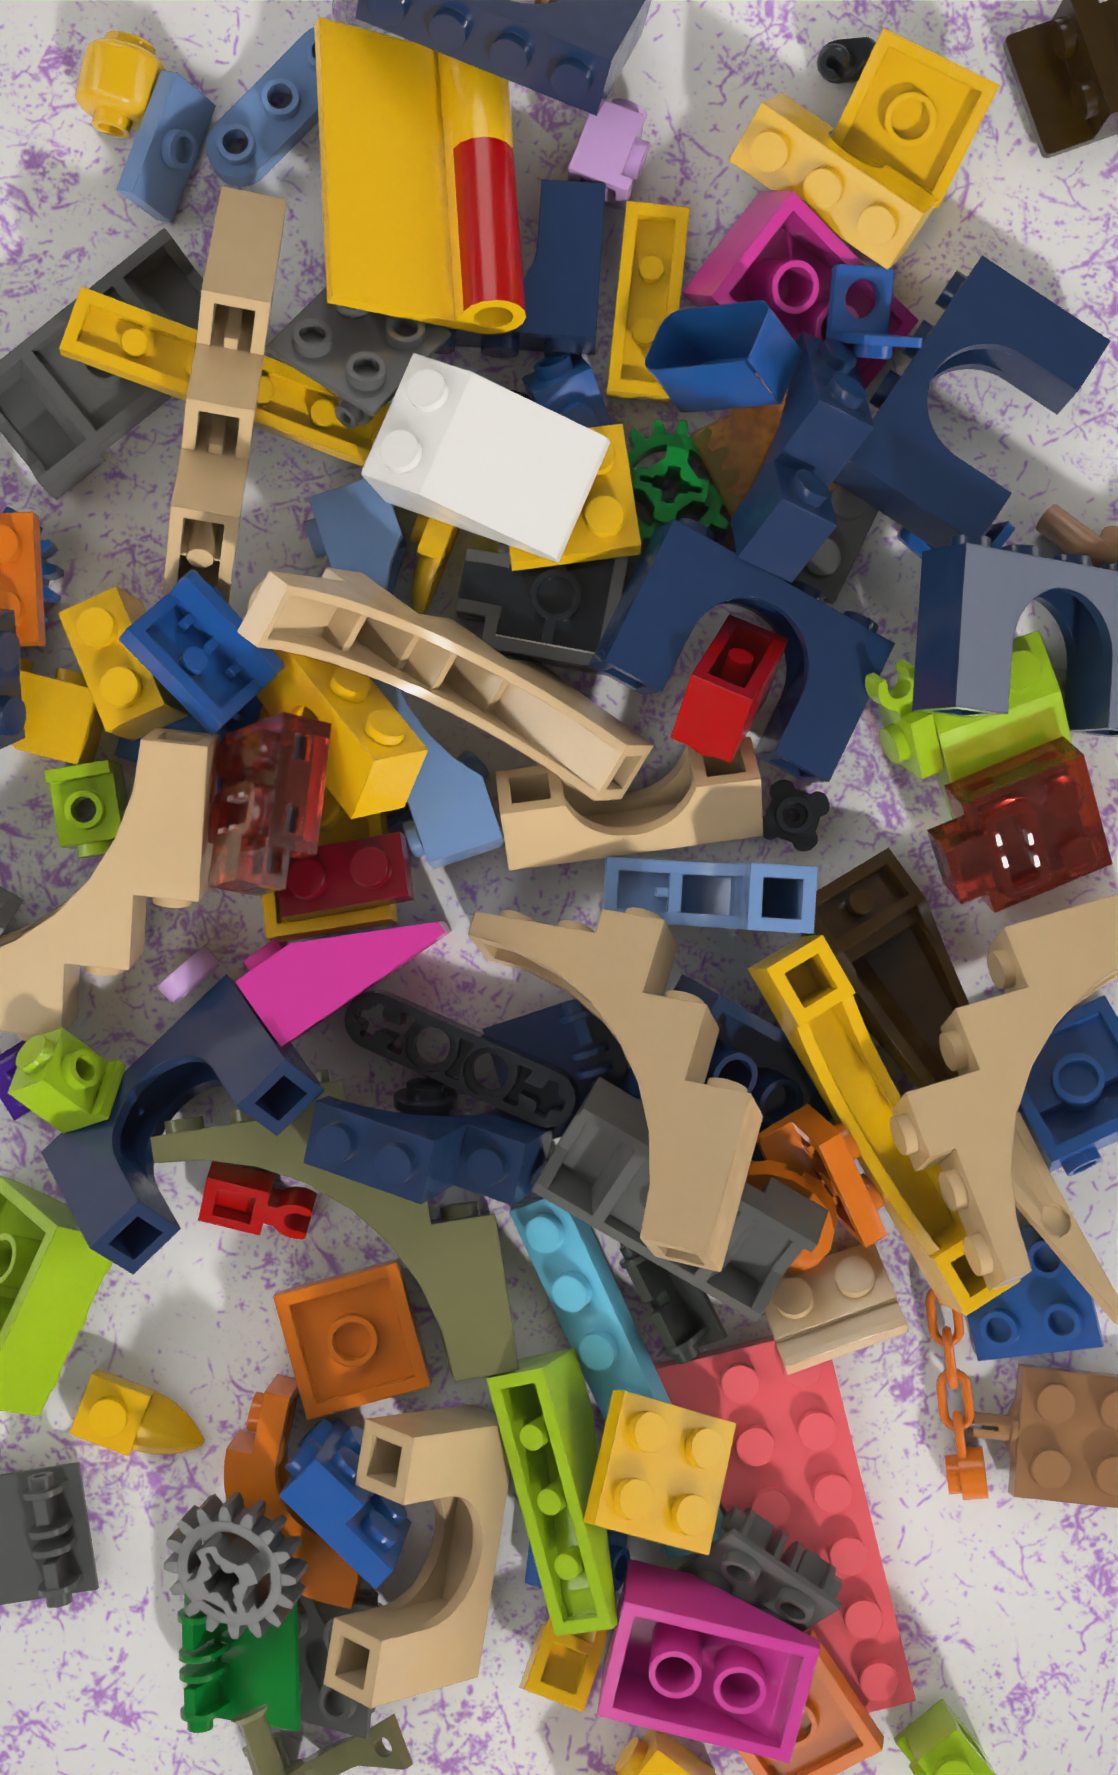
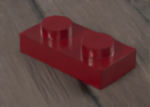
(348, 878)

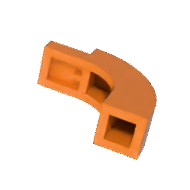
(257, 1470)

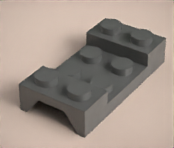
(70, 413)
(605, 1179)

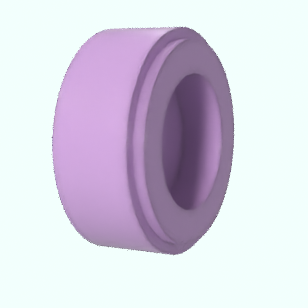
(189, 974)

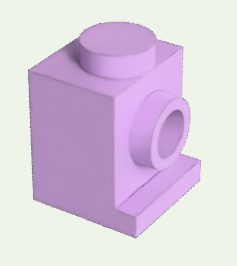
(612, 150)

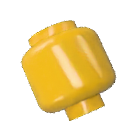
(117, 82)

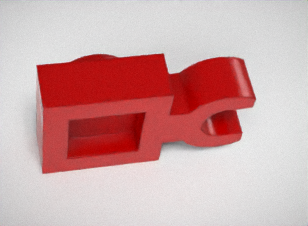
(246, 1201)

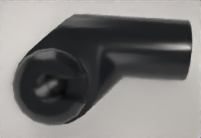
(844, 59)

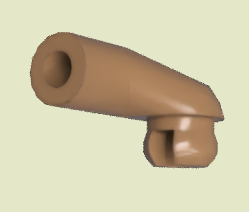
(1076, 538)

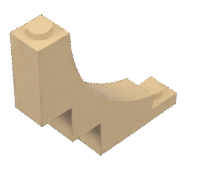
(224, 388)

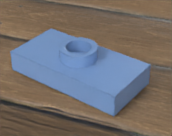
(166, 146)

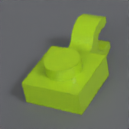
(906, 734)

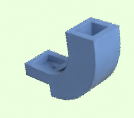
(715, 893)

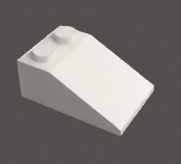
(483, 459)

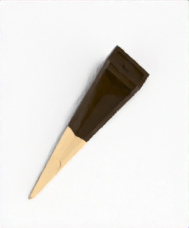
(905, 994)

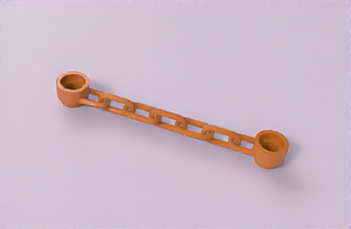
(967, 1468)

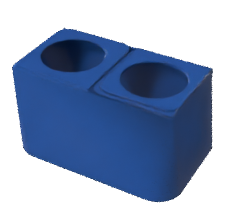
(732, 346)

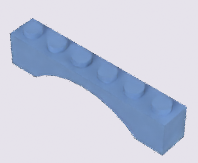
(448, 799)

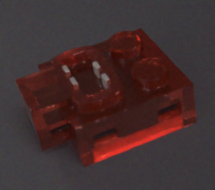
(267, 802)
(1021, 828)

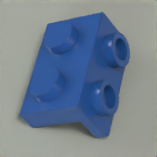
(198, 654)

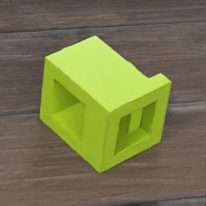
(106, 787)
(65, 1081)
(942, 1745)

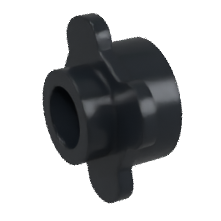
(810, 808)

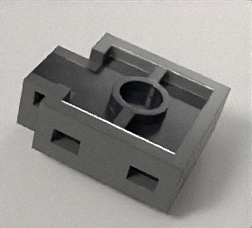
(541, 612)

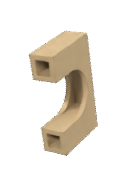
(439, 1623)

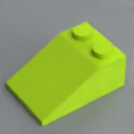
(1033, 718)

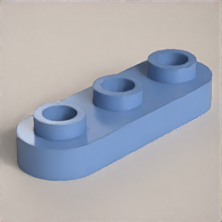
(265, 128)

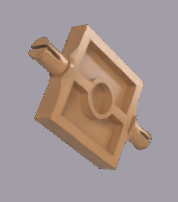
(1059, 1435)

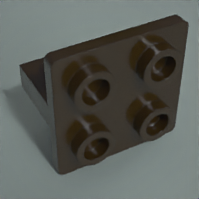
(1069, 75)

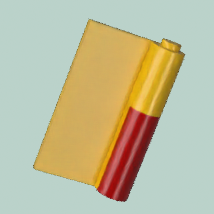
(417, 183)

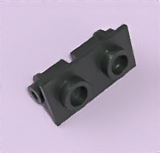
(681, 1311)

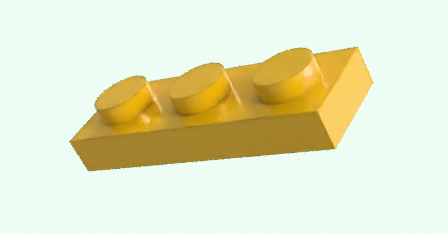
(645, 294)

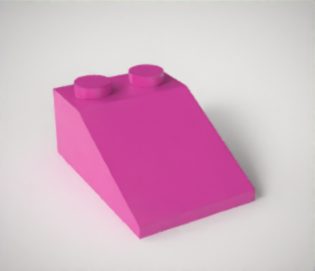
(787, 259)
(312, 979)
(705, 1665)

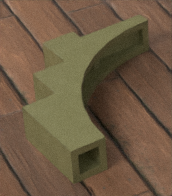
(450, 1256)

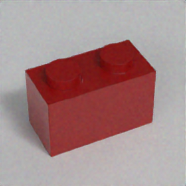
(728, 688)

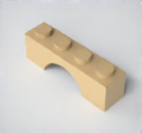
(692, 805)

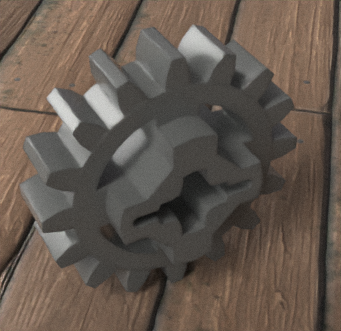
(236, 1565)

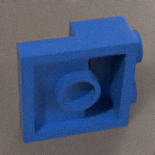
(1074, 1089)
(352, 1520)

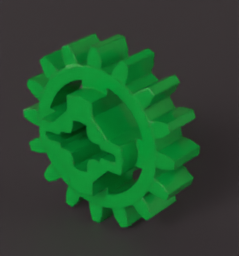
(694, 493)

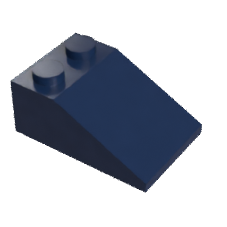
(753, 1056)

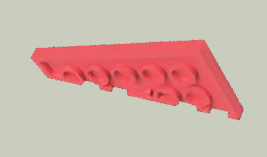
(802, 1475)

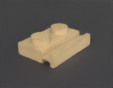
(834, 1309)

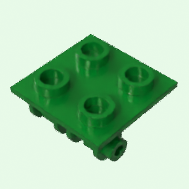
(240, 1674)

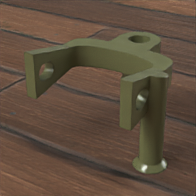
(269, 1757)

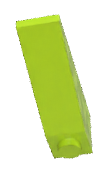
(552, 1461)

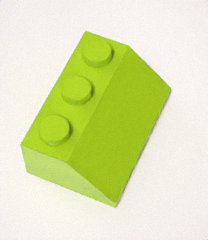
(44, 1293)

